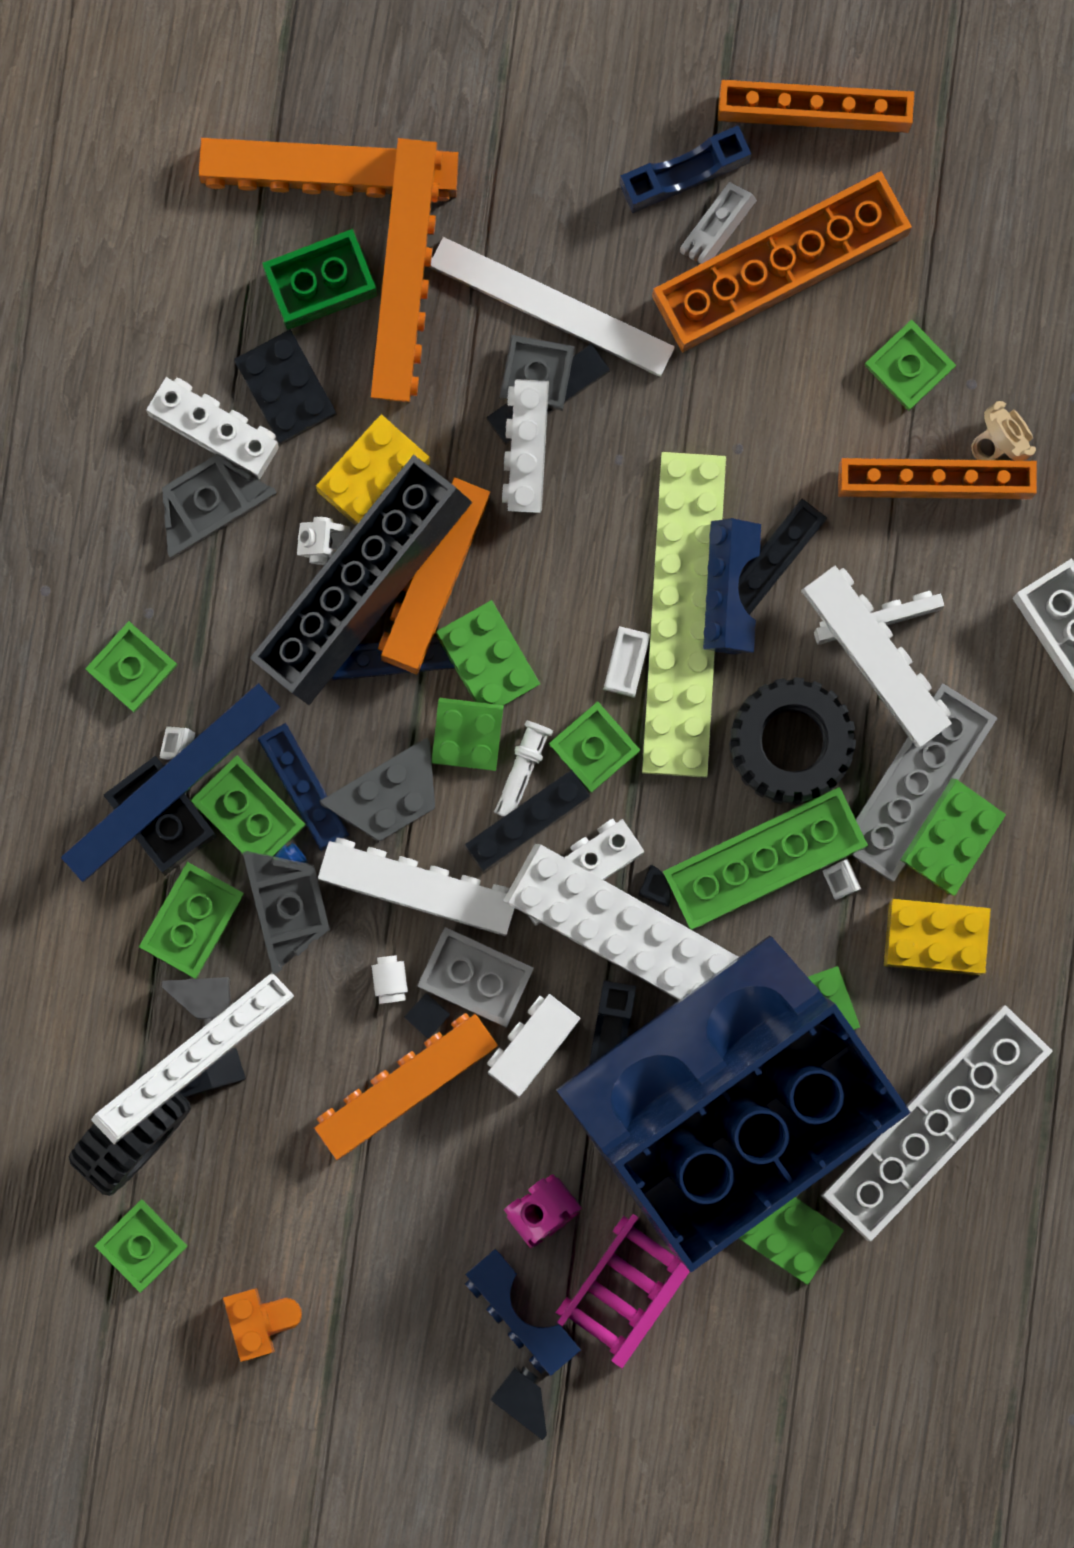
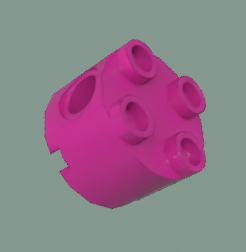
(543, 1211)

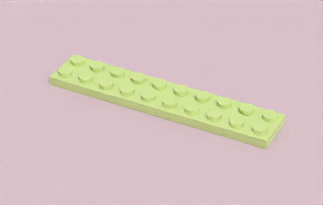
(678, 665)

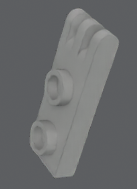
(718, 223)

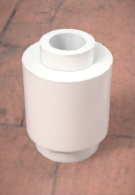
(389, 979)

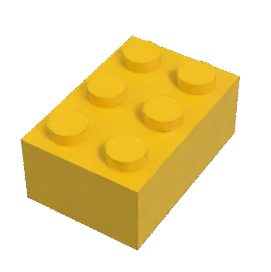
(368, 469)
(937, 937)

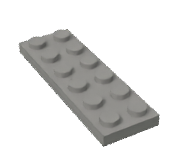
(917, 782)

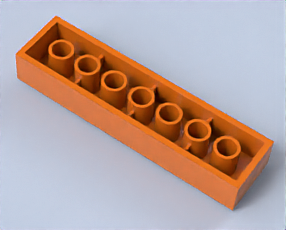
(781, 261)

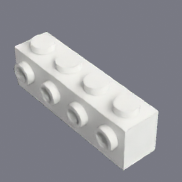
(212, 427)
(527, 446)
(606, 852)

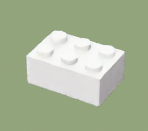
(532, 1044)

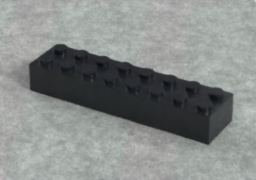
(361, 580)

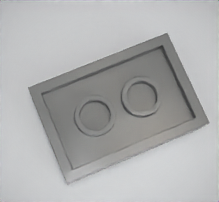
(475, 977)

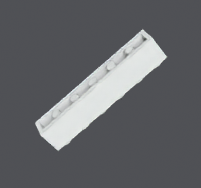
(876, 656)
(415, 887)

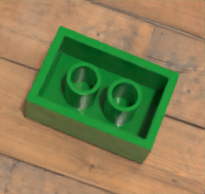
(319, 279)

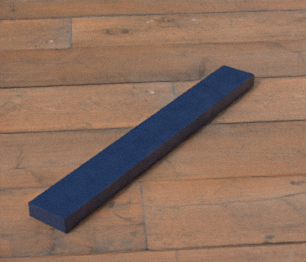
(170, 782)

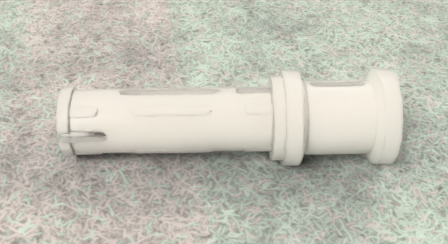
(527, 756)

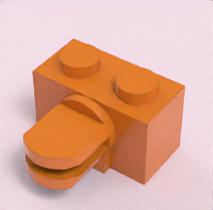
(256, 1322)

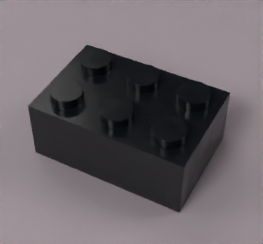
(172, 835)

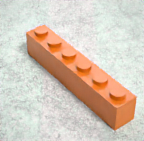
(815, 106)
(937, 478)
(431, 587)
(406, 1086)

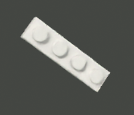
(893, 613)

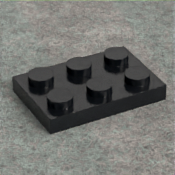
(285, 387)

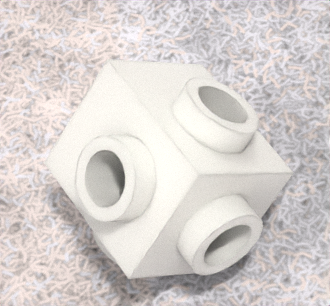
(320, 539)

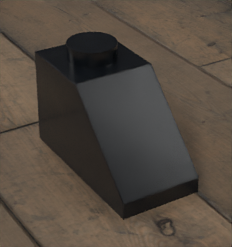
(220, 1074)
(522, 1400)

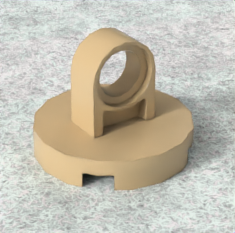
(1007, 433)

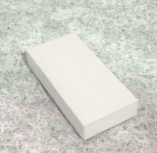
(626, 662)

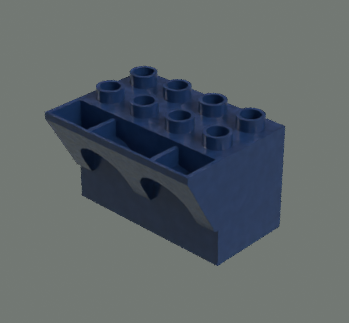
(733, 1102)

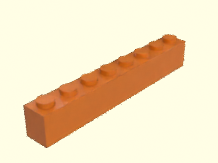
(310, 167)
(404, 270)

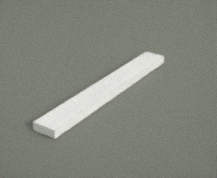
(551, 307)
(192, 1058)

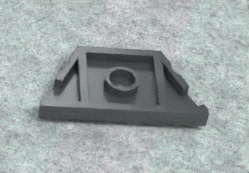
(208, 501)
(388, 794)
(286, 905)

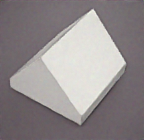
(175, 741)
(841, 879)

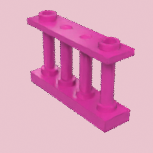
(639, 1319)

